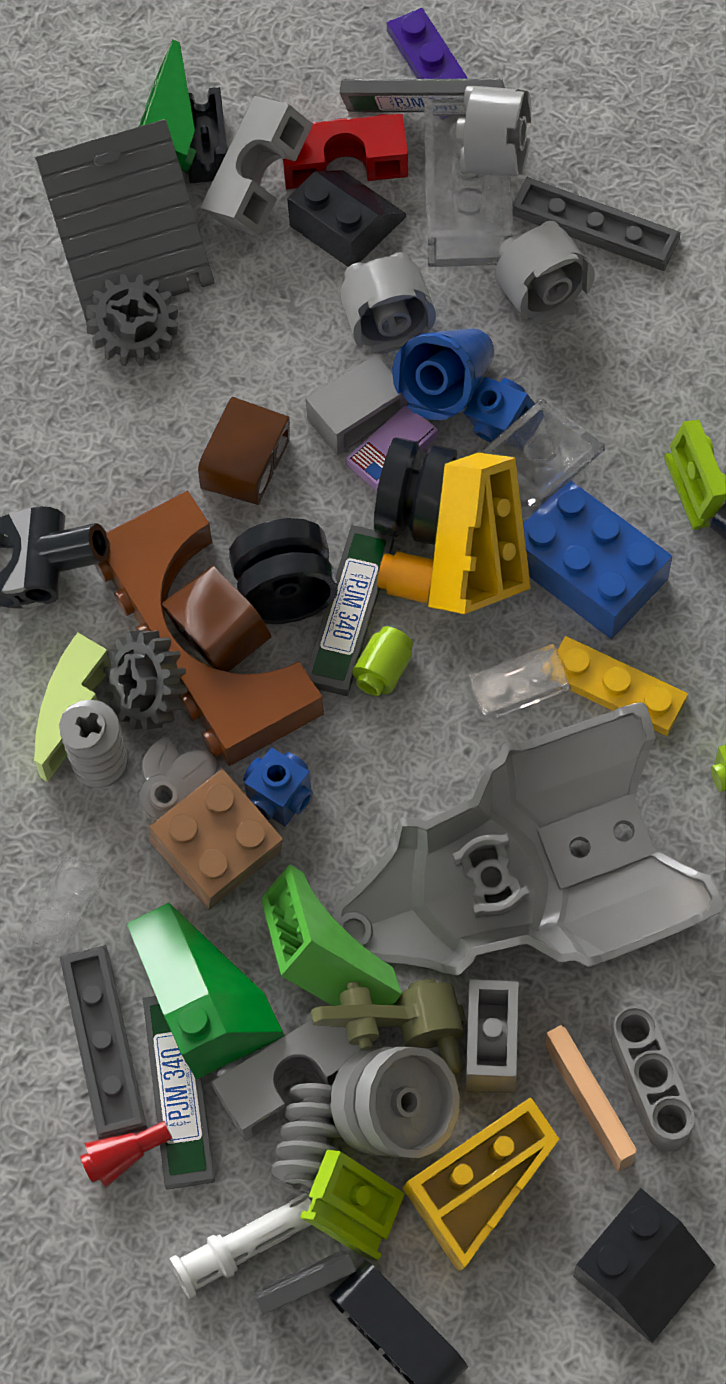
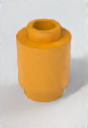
(406, 576)

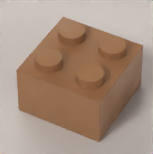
(215, 839)

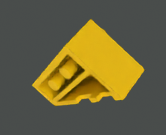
(479, 535)

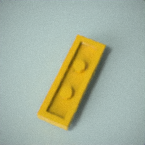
(619, 685)

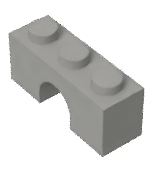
(265, 135)
(250, 1085)

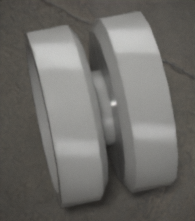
(395, 1102)

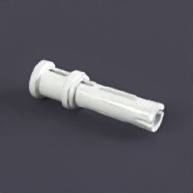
(225, 1253)

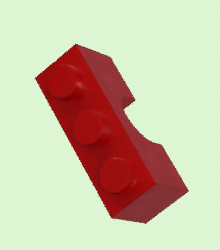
(372, 140)

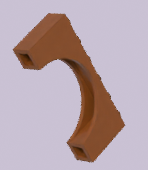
(235, 708)

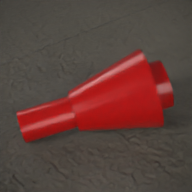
(114, 1155)

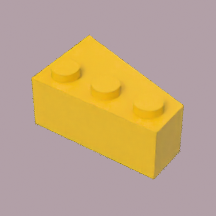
(479, 1180)

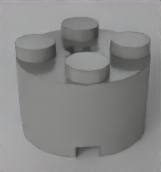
(494, 131)
(543, 272)
(386, 302)

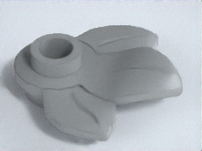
(172, 773)

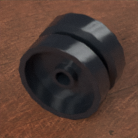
(411, 490)
(284, 569)

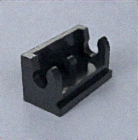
(208, 137)

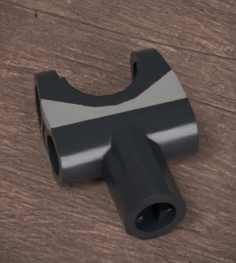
(42, 552)

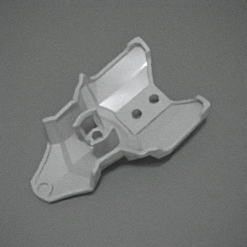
(504, 866)

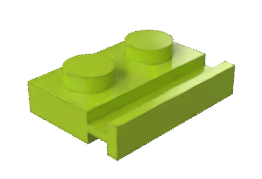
(696, 474)
(352, 1204)

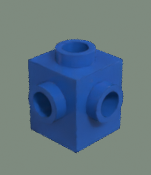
(496, 407)
(282, 798)

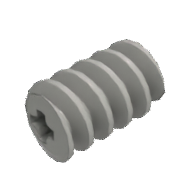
(94, 743)
(305, 1136)

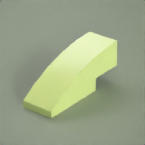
(72, 681)

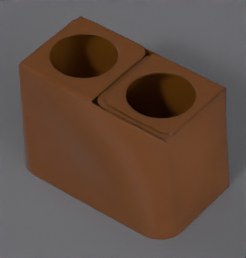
(242, 450)
(217, 620)

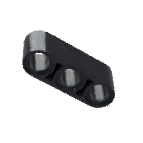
(397, 1327)

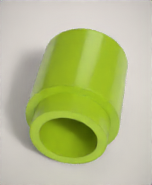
(383, 661)

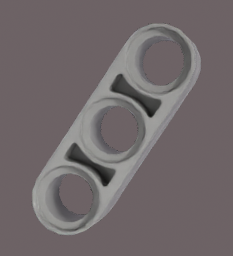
(654, 1056)

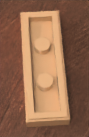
(590, 1098)

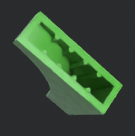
(317, 949)

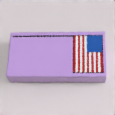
(370, 455)

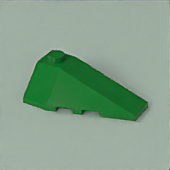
(171, 102)
(203, 995)

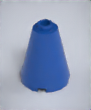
(442, 370)

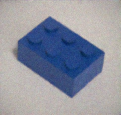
(593, 559)

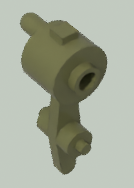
(424, 1013)

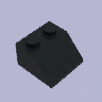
(342, 215)
(644, 1265)

